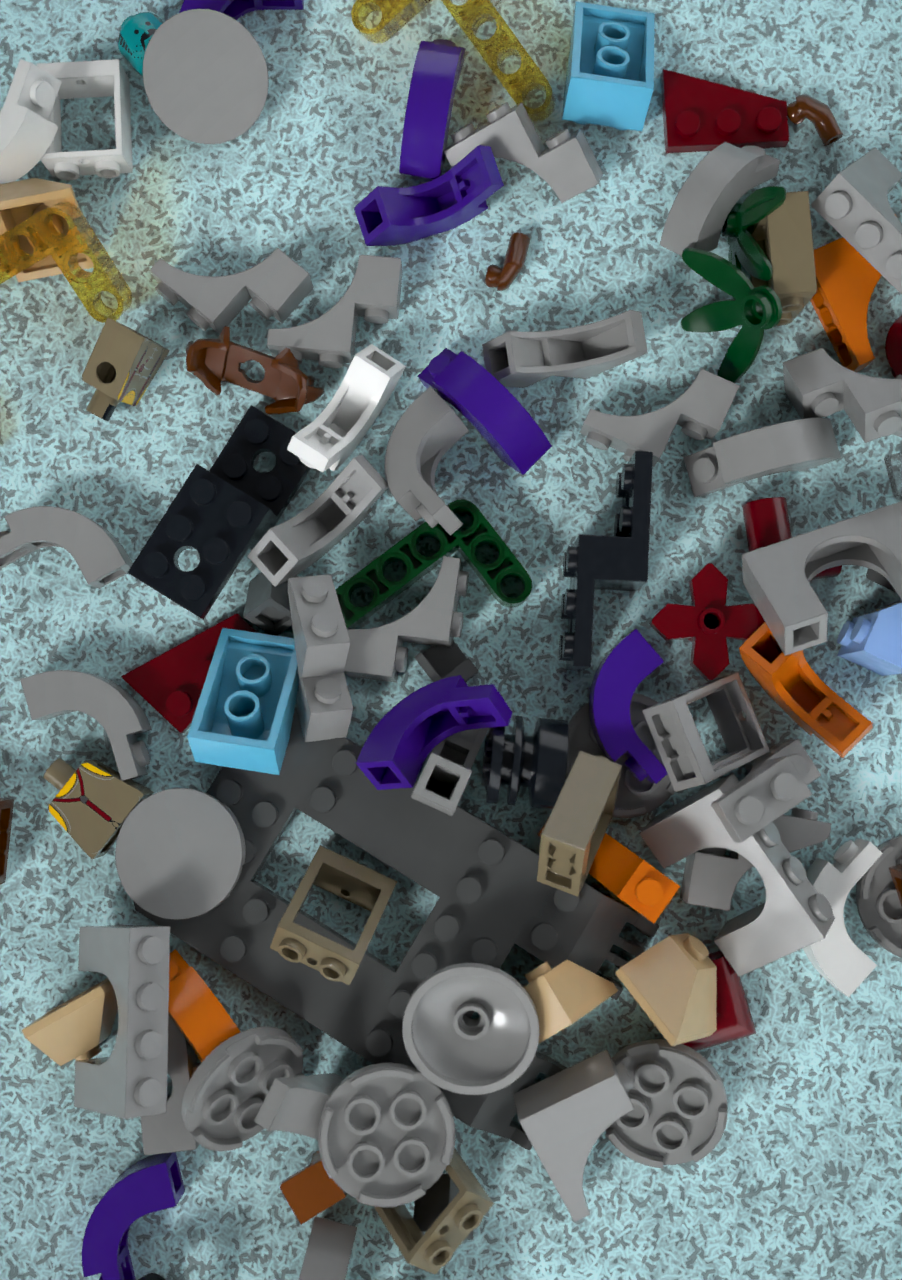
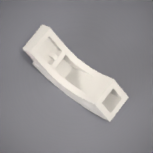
(25, 120)
(350, 412)
(836, 954)

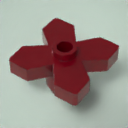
(708, 598)

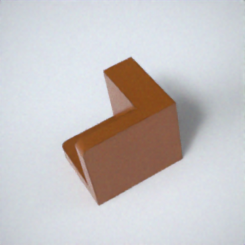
(311, 1190)

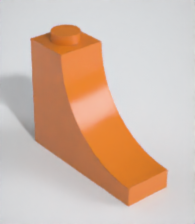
(842, 300)
(631, 878)

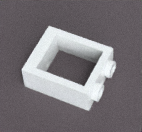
(91, 80)

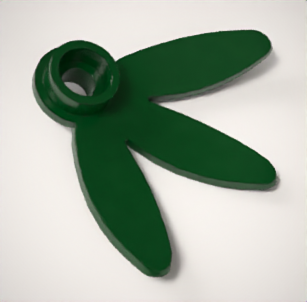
(739, 227)
(752, 308)

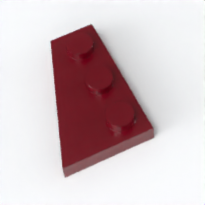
(706, 114)
(177, 677)

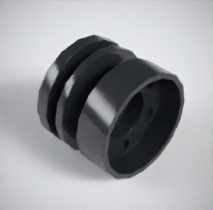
(526, 761)

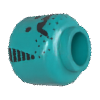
(135, 36)

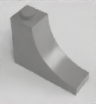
(297, 1103)
(569, 1115)

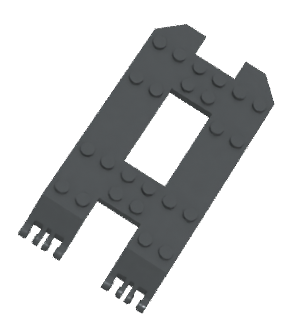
(482, 910)

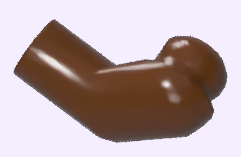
(818, 114)
(513, 263)

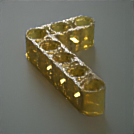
(468, 18)
(64, 252)

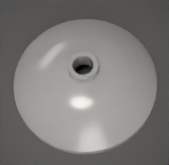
(466, 1052)

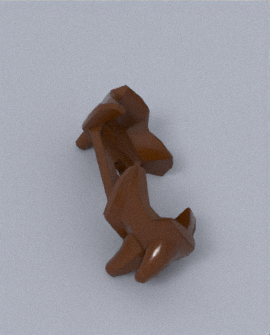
(283, 380)

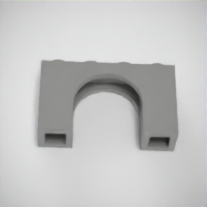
(861, 213)
(781, 572)
(792, 910)
(135, 1074)

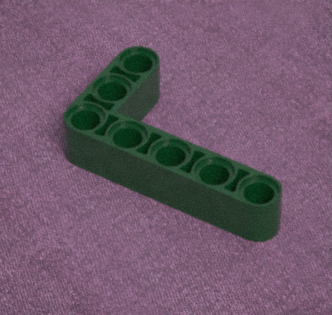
(419, 565)

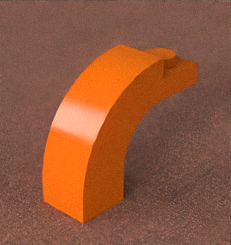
(802, 693)
(196, 1009)

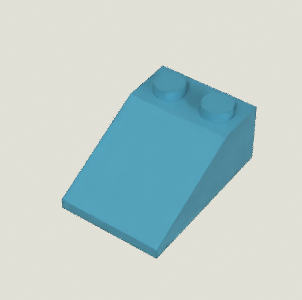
(609, 67)
(246, 703)

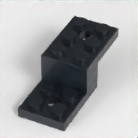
(221, 514)
(607, 561)

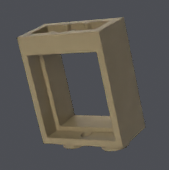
(788, 245)
(578, 823)
(350, 882)
(449, 1229)

